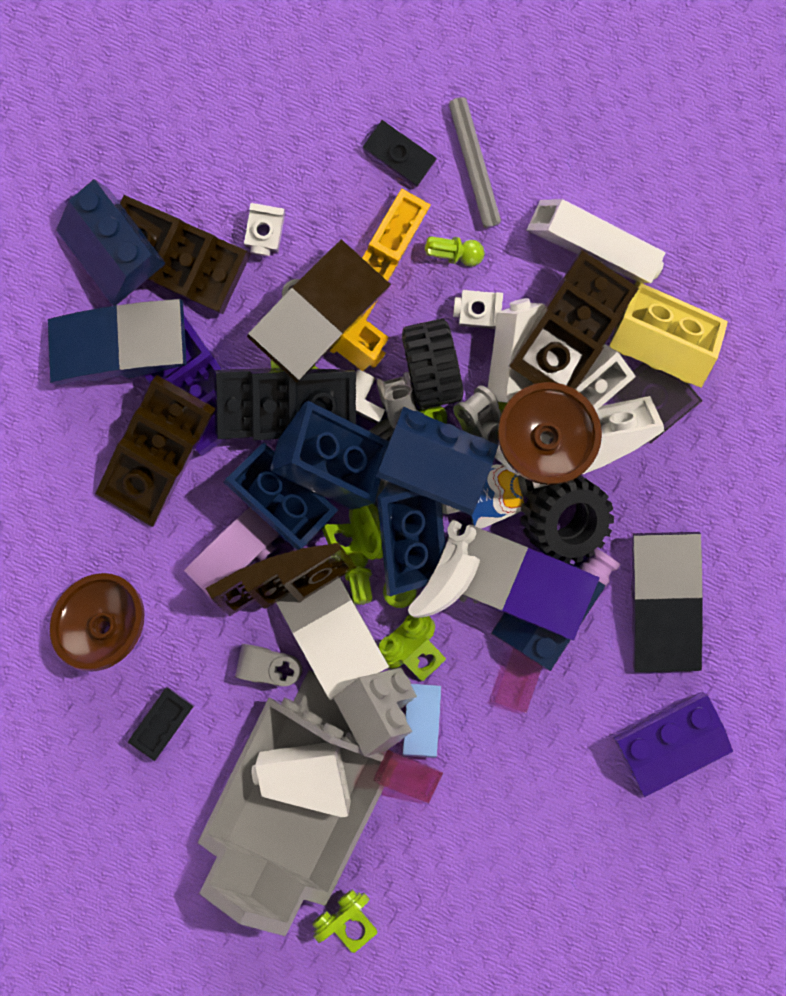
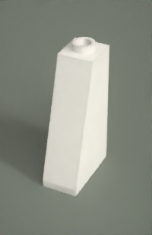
(579, 230)

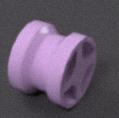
(600, 565)

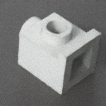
(266, 215)
(492, 305)

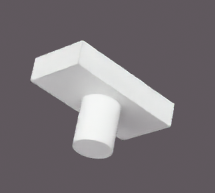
(363, 407)

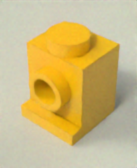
(362, 345)

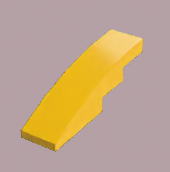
(395, 235)

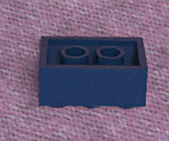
(107, 242)
(330, 456)
(437, 460)
(283, 504)
(410, 538)
(533, 641)

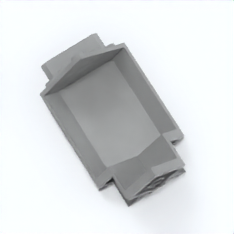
(276, 851)

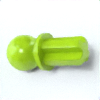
(469, 252)
(359, 580)

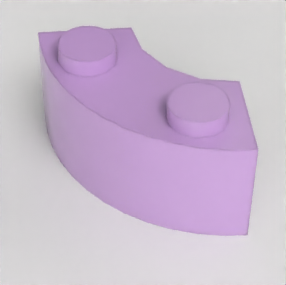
(233, 550)

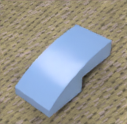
(423, 719)

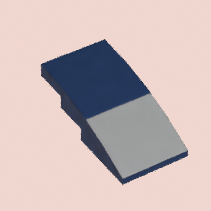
(117, 341)

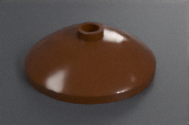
(563, 416)
(84, 614)

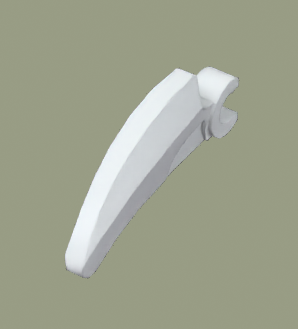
(451, 575)

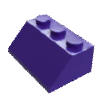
(674, 743)

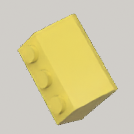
(669, 335)

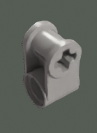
(396, 395)
(480, 414)
(261, 666)

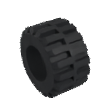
(432, 363)
(582, 533)

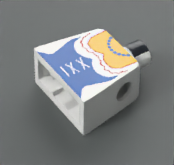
(500, 496)

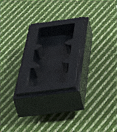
(399, 153)
(160, 723)

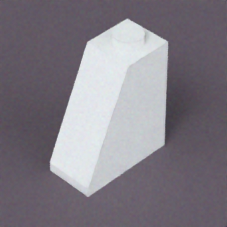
(510, 331)
(305, 777)

